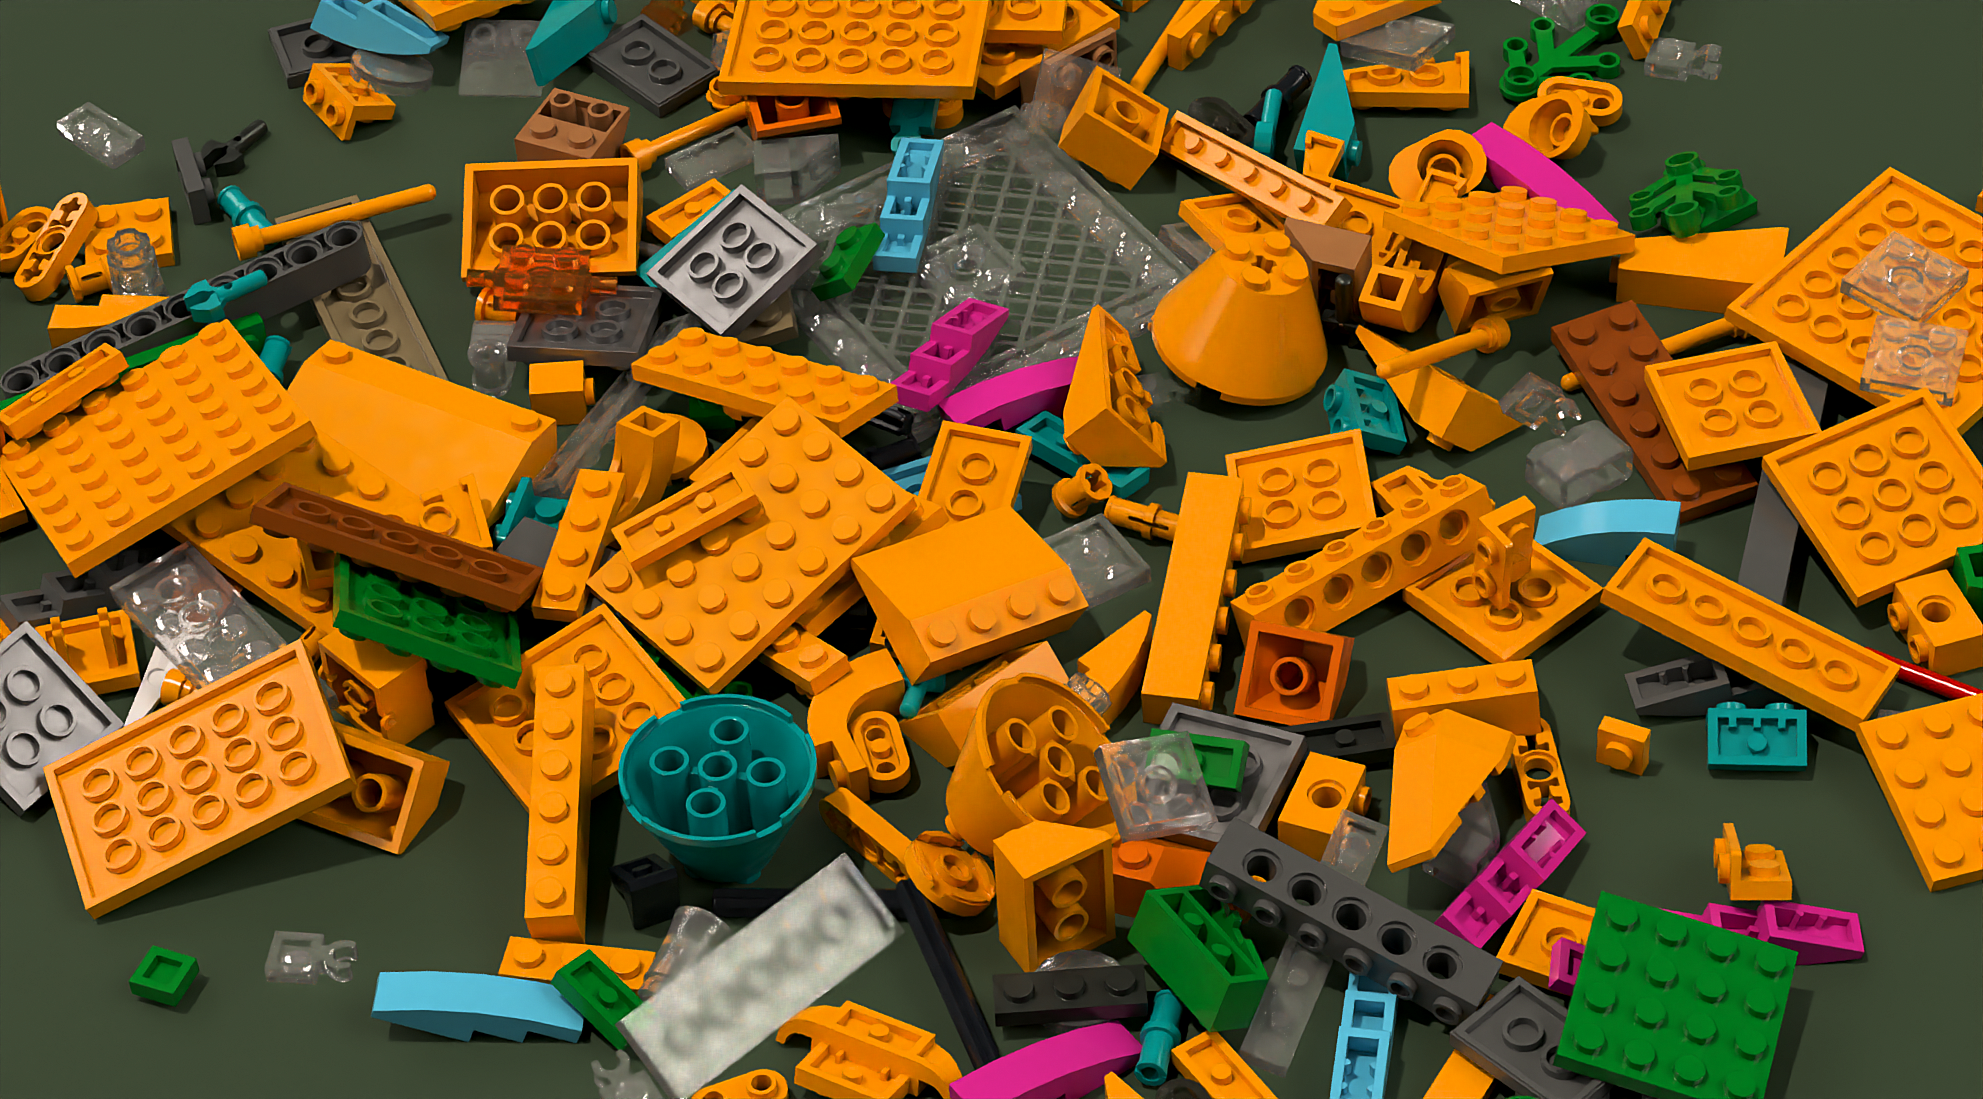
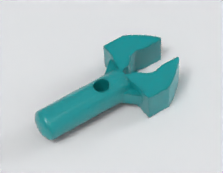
(1266, 128)
(208, 302)
(915, 694)

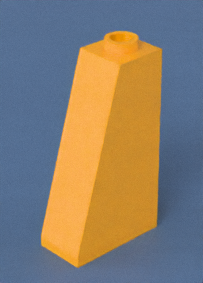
(1697, 270)

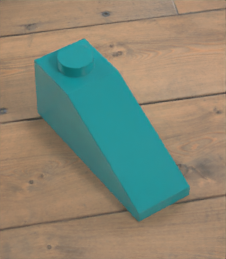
(567, 35)
(1331, 115)

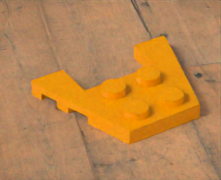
(1368, 208)

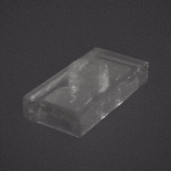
(710, 158)

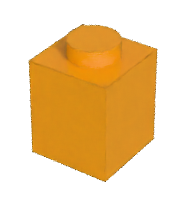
(561, 391)

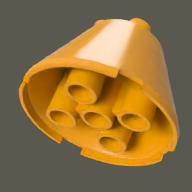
(1245, 323)
(1028, 763)

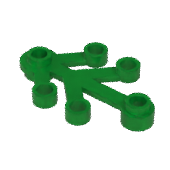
(1522, 80)
(1684, 173)

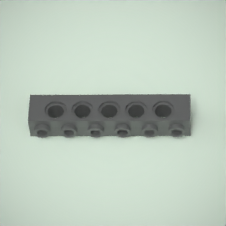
(1340, 900)

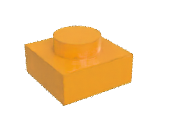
(1623, 745)

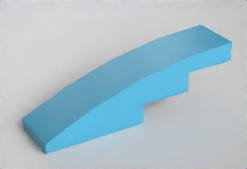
(909, 204)
(466, 1002)
(1364, 1040)

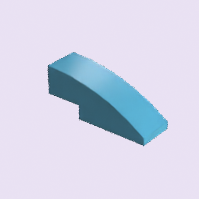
(376, 27)
(1608, 529)

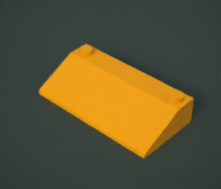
(421, 425)

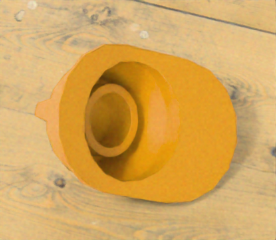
(1553, 124)
(1446, 151)

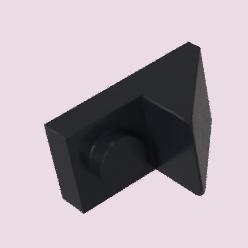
(648, 889)

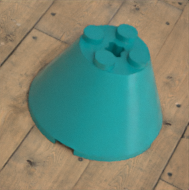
(719, 783)

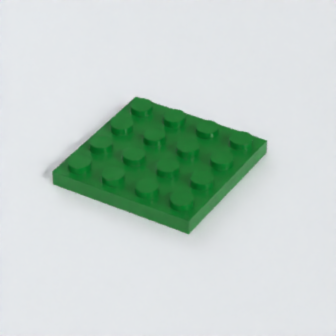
(426, 623)
(1674, 1005)

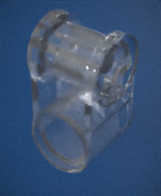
(488, 355)

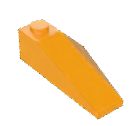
(1441, 401)
(1107, 403)
(1435, 777)

